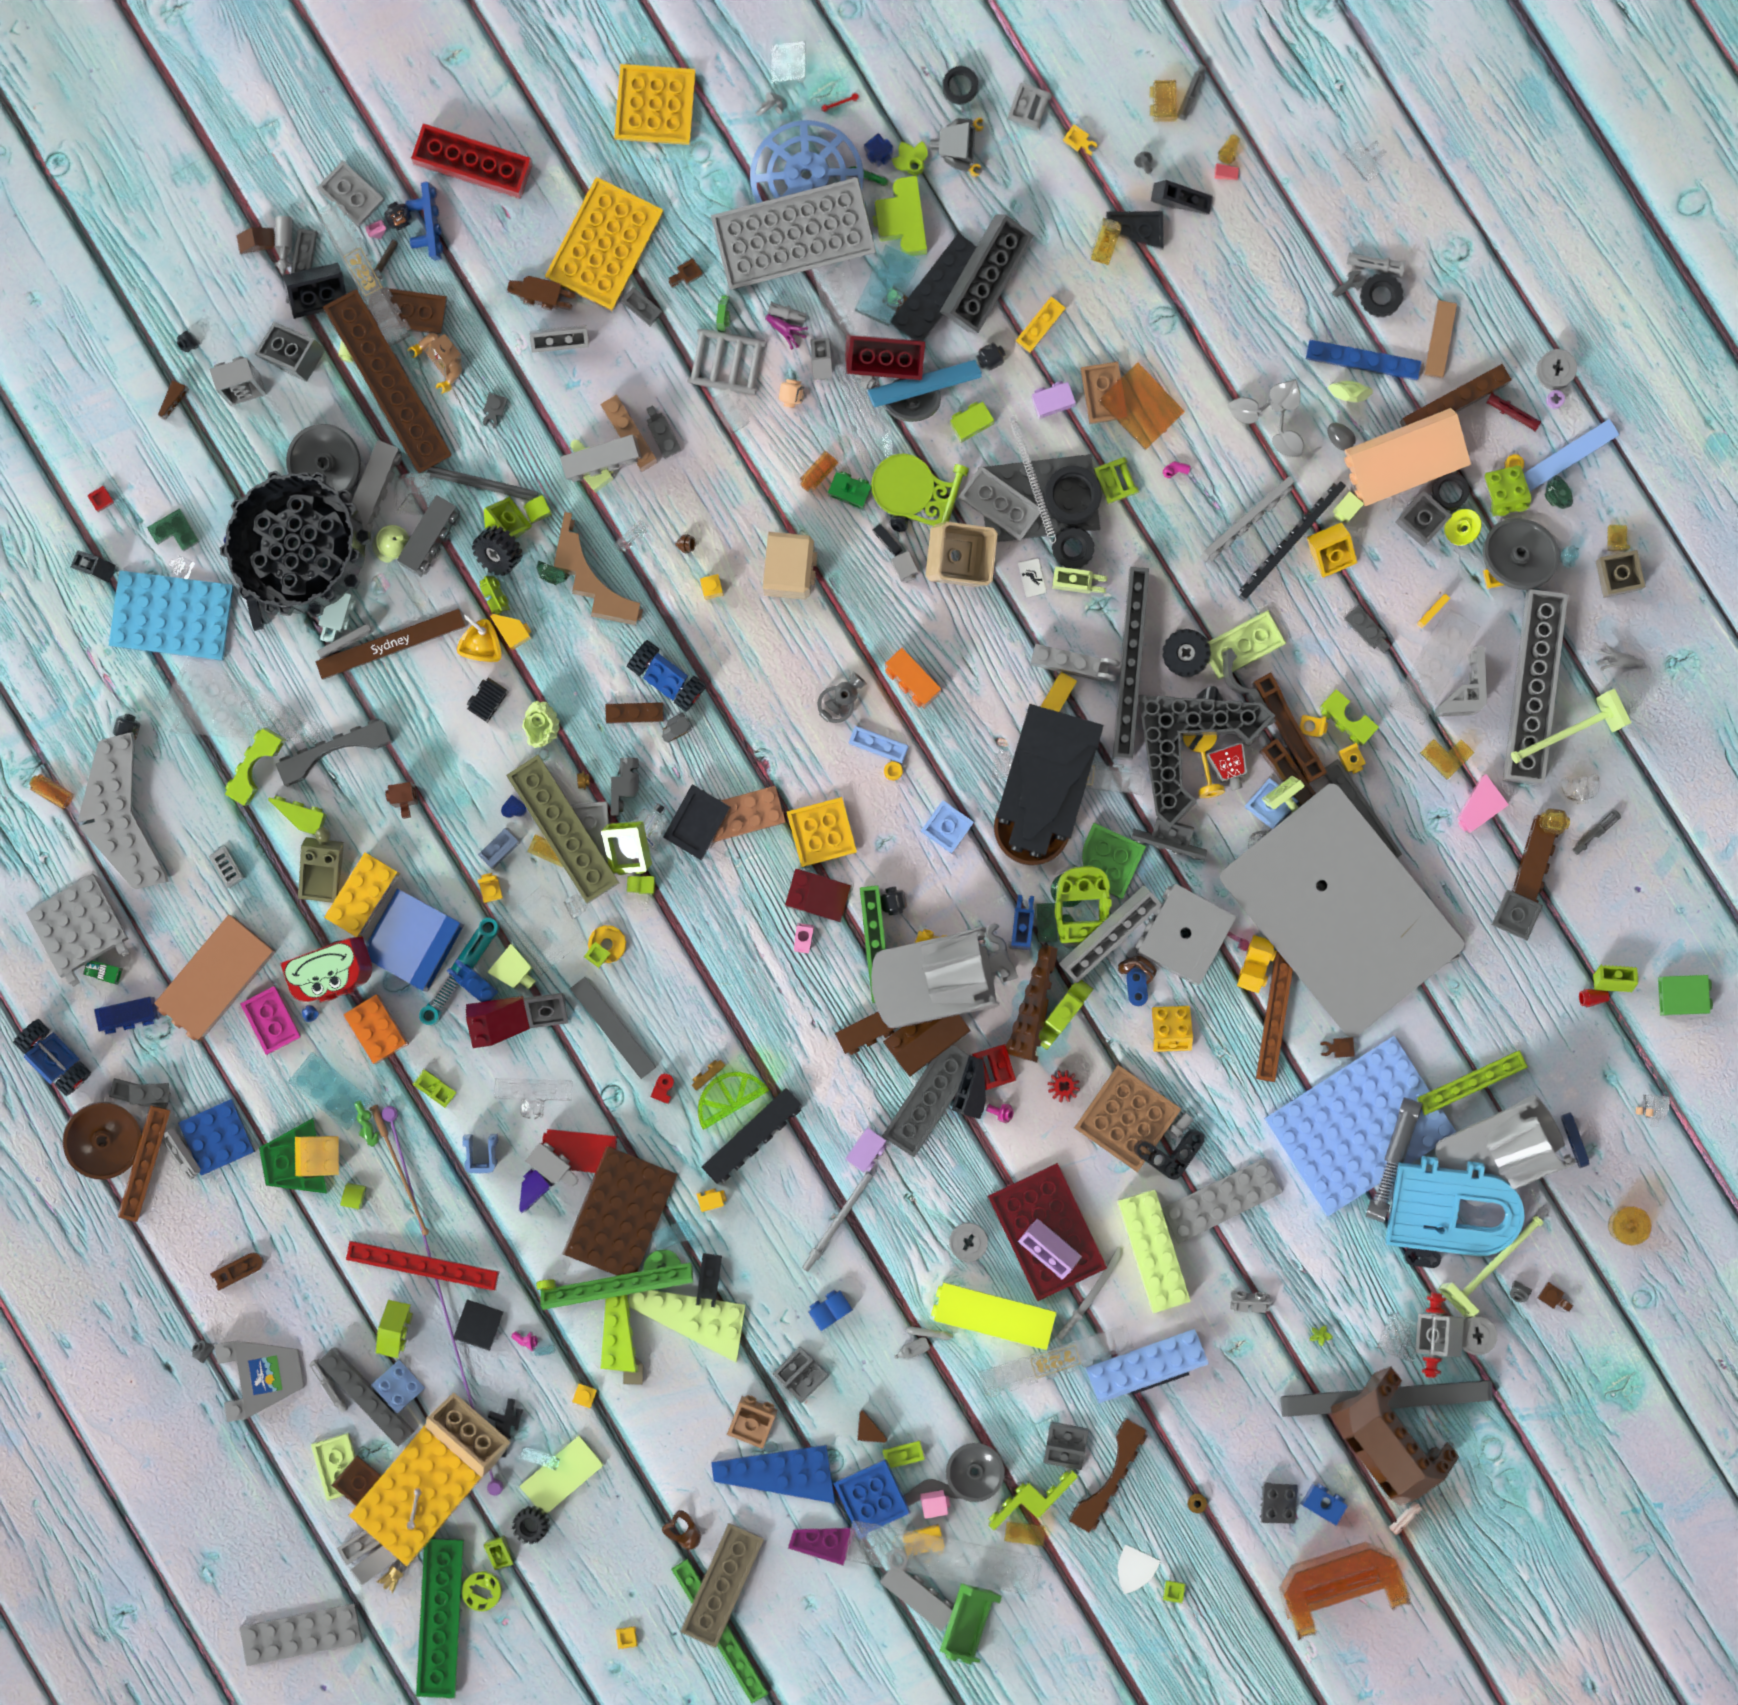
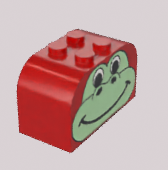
(329, 971)

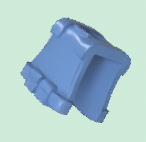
(481, 1167)

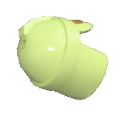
(385, 547)

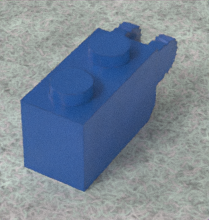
(1023, 925)
(473, 982)

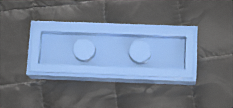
(878, 744)

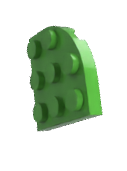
(1113, 855)

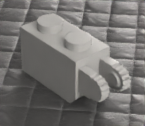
(551, 1165)

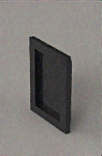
(696, 822)

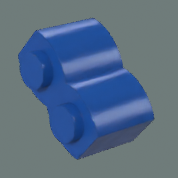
(829, 1310)

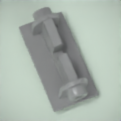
(1259, 1301)

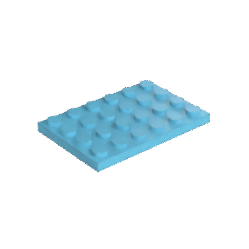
(171, 615)

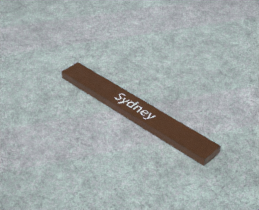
(390, 644)

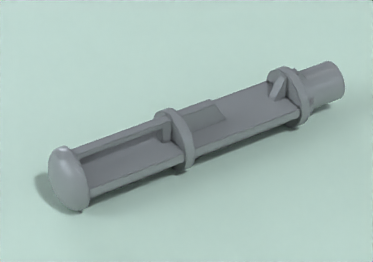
(328, 1385)

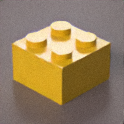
(317, 1155)

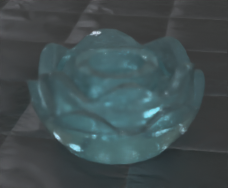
(1569, 556)

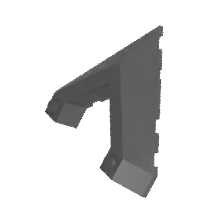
(1168, 719)

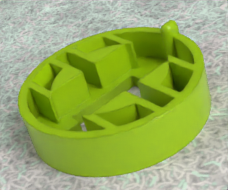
(485, 1582)

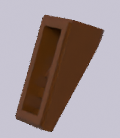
(173, 396)

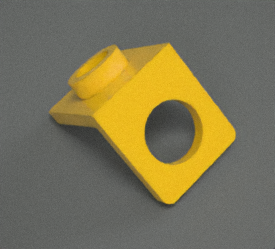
(1320, 726)

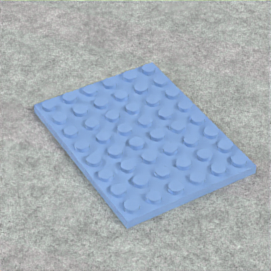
(1347, 1121)

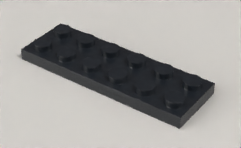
(923, 306)

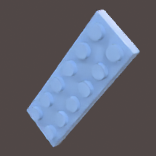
(1146, 1366)

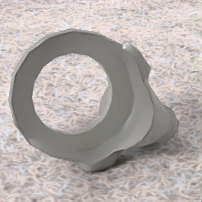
(771, 100)

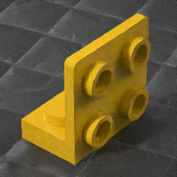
(1172, 1028)

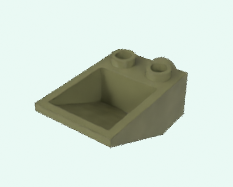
(320, 867)

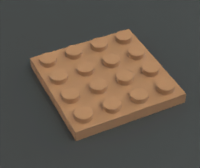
(1125, 1114)

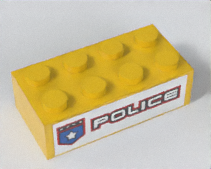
(362, 895)

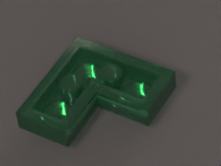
(174, 525)

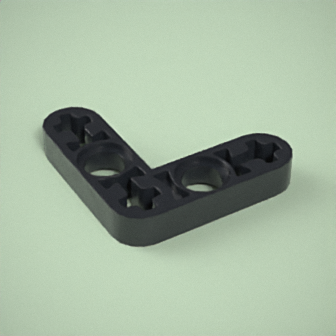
(1167, 1161)

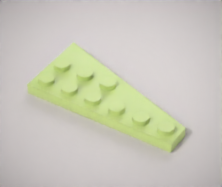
(712, 1327)

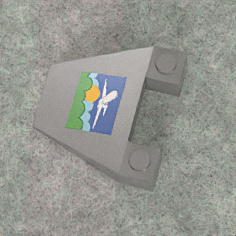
(265, 1375)

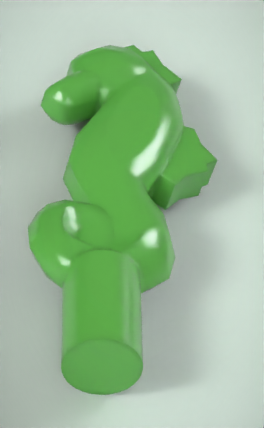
(367, 1130)

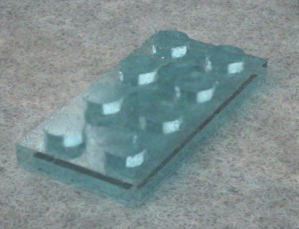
(887, 285)
(328, 1090)

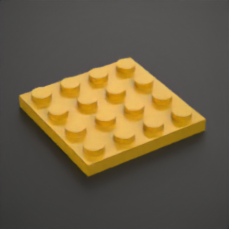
(655, 104)

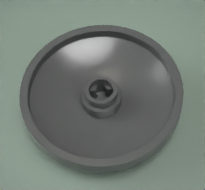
(326, 451)
(1521, 554)

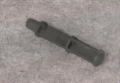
(1191, 93)
(1597, 832)

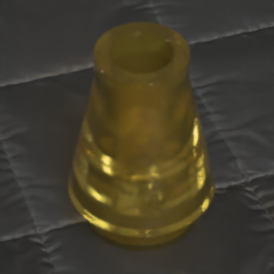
(1229, 150)

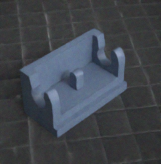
(498, 848)

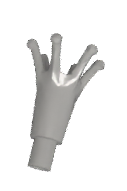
(1618, 659)

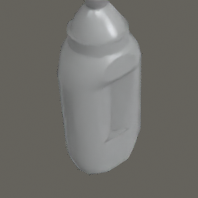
(913, 1349)

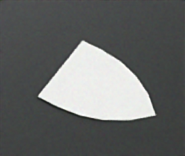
(1135, 1569)

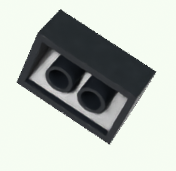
(313, 289)

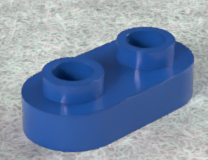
(1137, 987)

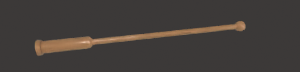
(384, 1133)

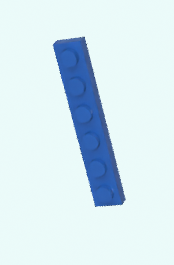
(1363, 360)

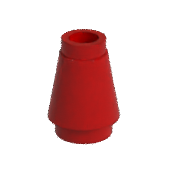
(1593, 997)

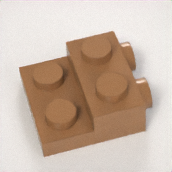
(752, 1421)

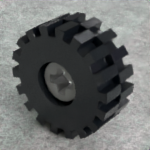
(497, 550)
(1199, 652)

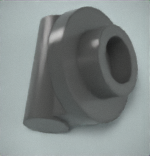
(1143, 160)
(1520, 1292)
(202, 1350)

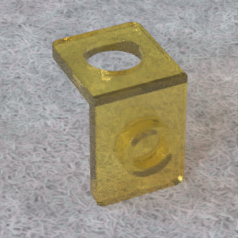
(1617, 538)

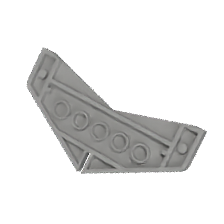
(110, 805)

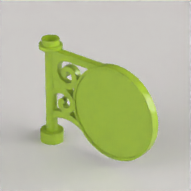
(906, 485)

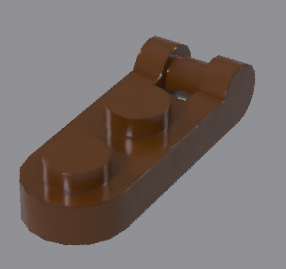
(238, 1270)

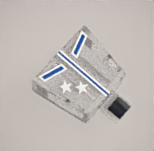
(653, 824)

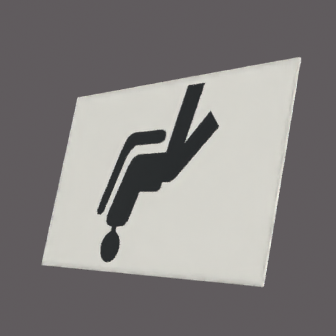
(1032, 577)

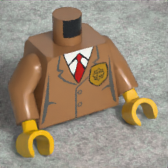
(443, 355)

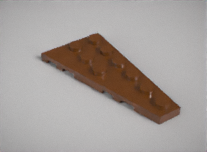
(1033, 1009)

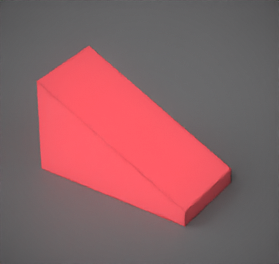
(1226, 172)

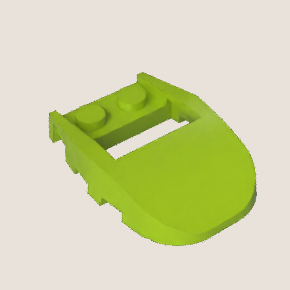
(1081, 884)

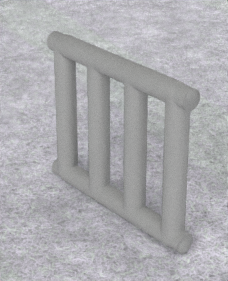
(721, 338)

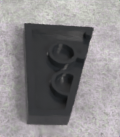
(1140, 226)

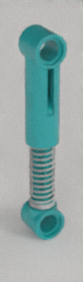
(468, 957)

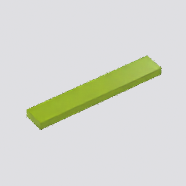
(1472, 1082)

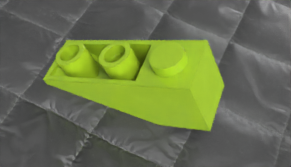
(302, 818)

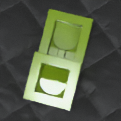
(434, 1088)

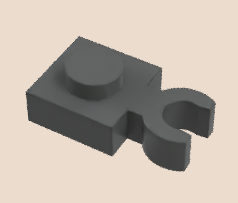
(494, 407)

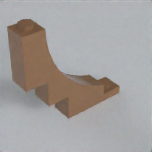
(606, 603)

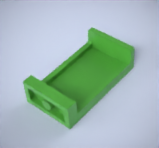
(967, 1623)

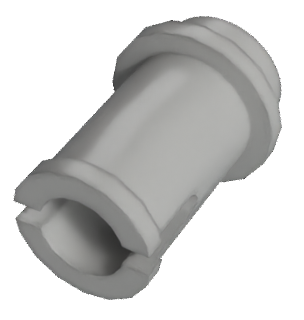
(1180, 1126)

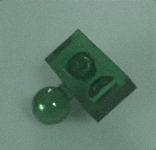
(1047, 922)

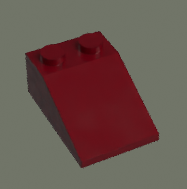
(817, 895)
(496, 1020)

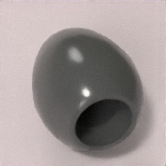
(1341, 436)

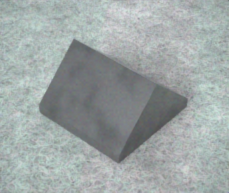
(546, 1010)

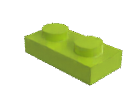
(904, 1454)

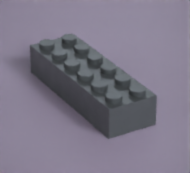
(986, 273)

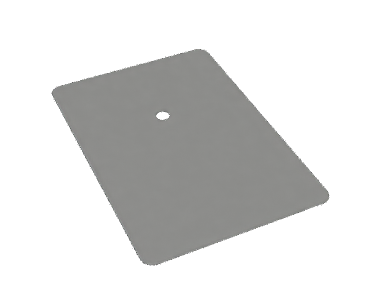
(1349, 936)

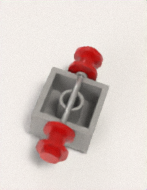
(1438, 1335)

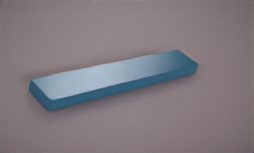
(930, 382)

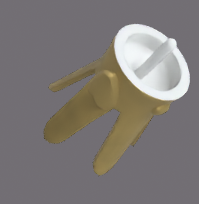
(391, 1578)

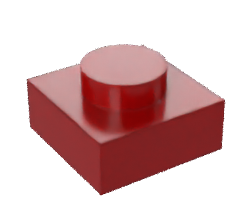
(100, 498)

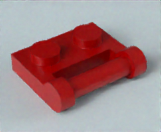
(999, 1064)

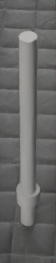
(815, 1253)

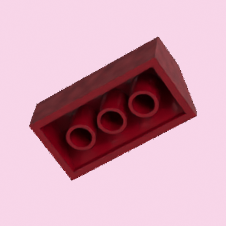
(884, 357)

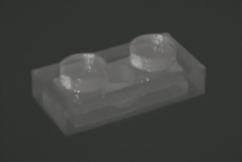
(636, 531)

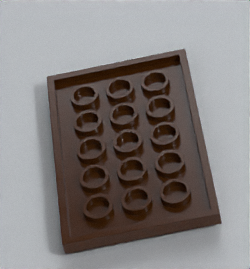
(619, 1213)

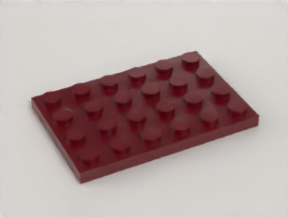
(1050, 1200)

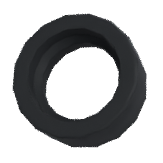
(960, 70)
(1462, 483)

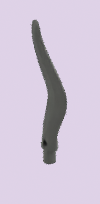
(926, 1486)

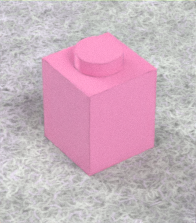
(934, 1504)

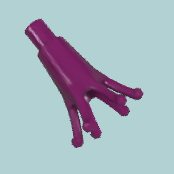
(786, 329)

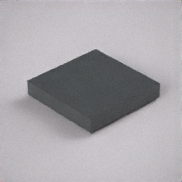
(1517, 915)

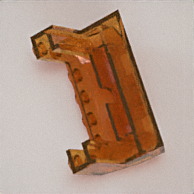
(1339, 1578)

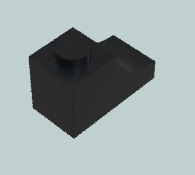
(93, 566)

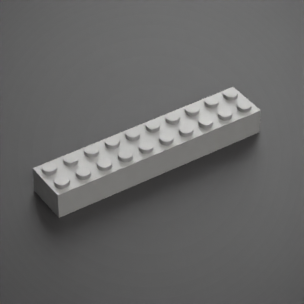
(1535, 684)

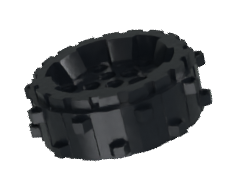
(250, 542)

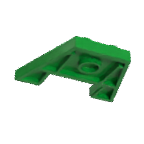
(279, 1161)

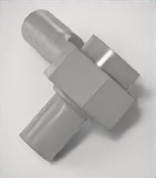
(868, 381)

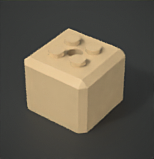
(975, 549)
(789, 565)

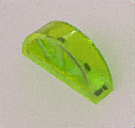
(740, 1102)

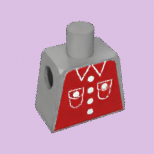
(1229, 765)

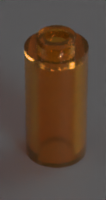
(818, 471)
(51, 791)

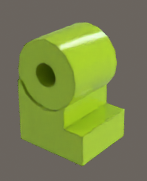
(641, 885)

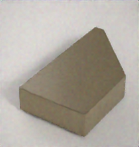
(634, 1377)

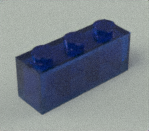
(126, 1015)

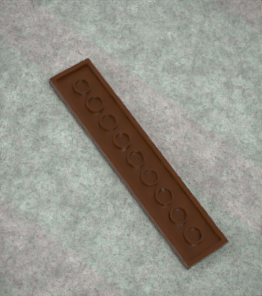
(387, 381)

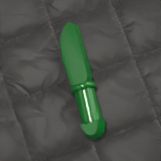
(873, 177)

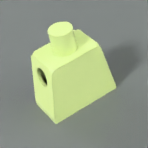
(512, 969)

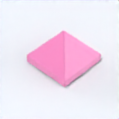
(376, 229)

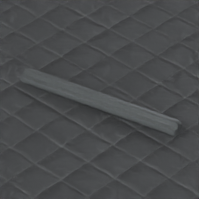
(482, 483)

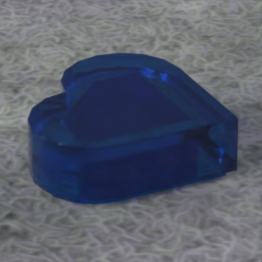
(513, 807)

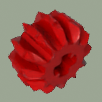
(1063, 1079)

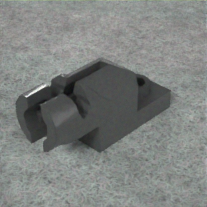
(624, 786)

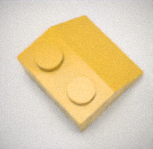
(1332, 549)

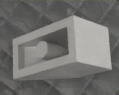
(821, 358)

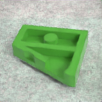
(723, 314)

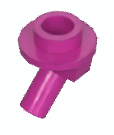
(1004, 1114)
(529, 1341)

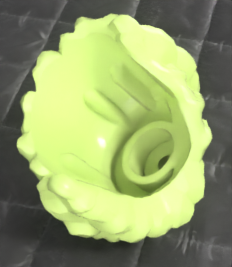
(542, 730)

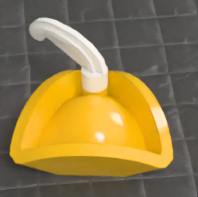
(480, 642)

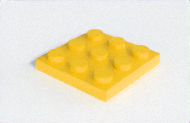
(821, 832)

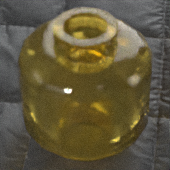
(1554, 821)

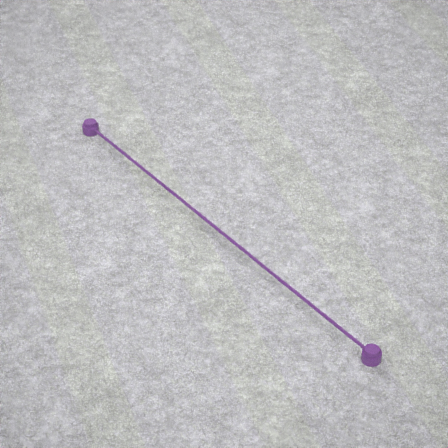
(390, 1114)

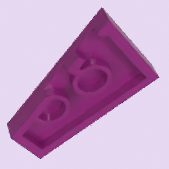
(822, 1543)

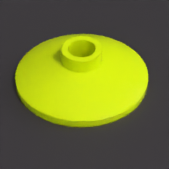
(1460, 520)

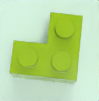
(393, 1328)

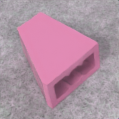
(1481, 805)

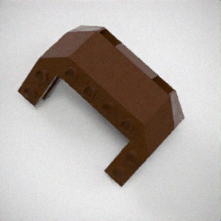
(1386, 1444)

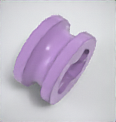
(1551, 404)

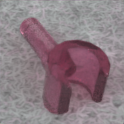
(1243, 943)

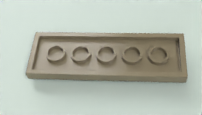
(721, 1585)

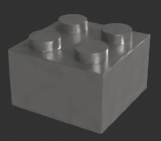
(1423, 519)

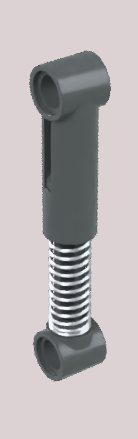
(1395, 1154)

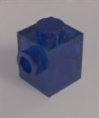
(878, 150)

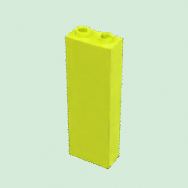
(993, 1315)

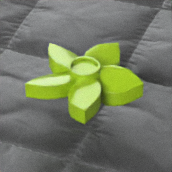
(1321, 1335)

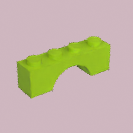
(242, 786)

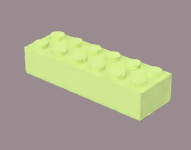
(1153, 1251)

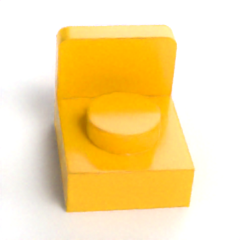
(490, 888)

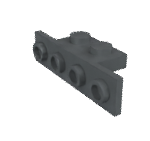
(1174, 838)

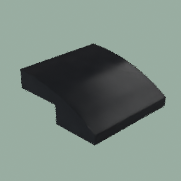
(478, 1325)

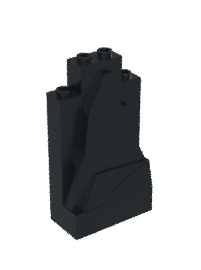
(1047, 778)

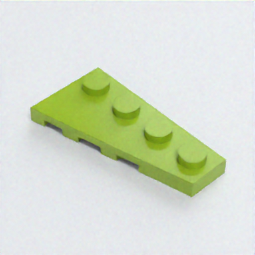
(617, 1336)

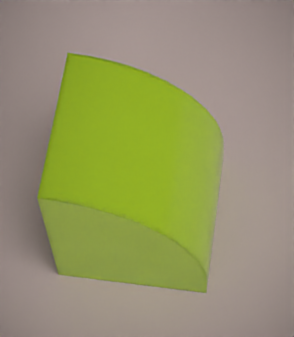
(537, 509)
(353, 1196)

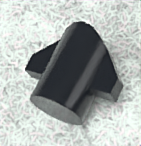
(1210, 693)

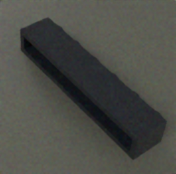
(751, 1136)

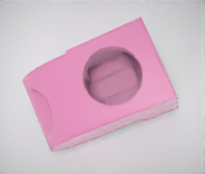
(803, 937)

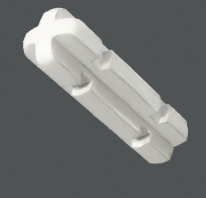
(1405, 1518)

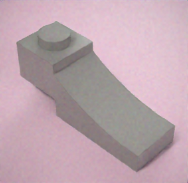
(372, 1565)

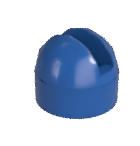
(310, 1013)

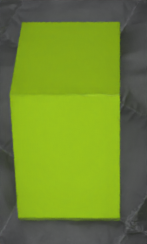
(498, 1552)

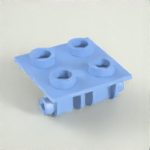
(397, 1386)

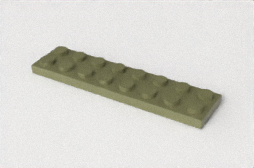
(562, 829)

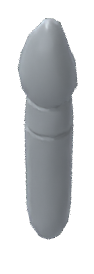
(929, 1333)

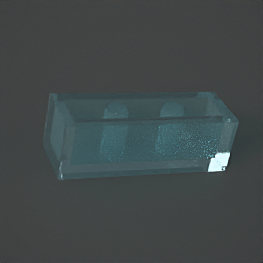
(539, 1458)

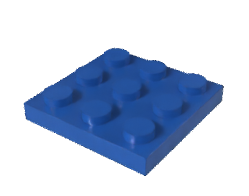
(216, 1137)
(872, 1495)

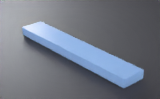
(1570, 454)

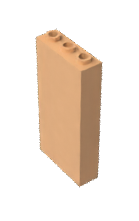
(1407, 457)

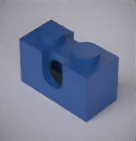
(1313, 1502)

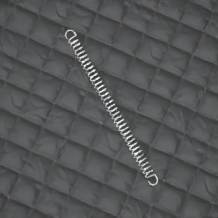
(1032, 479)

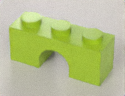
(1334, 709)

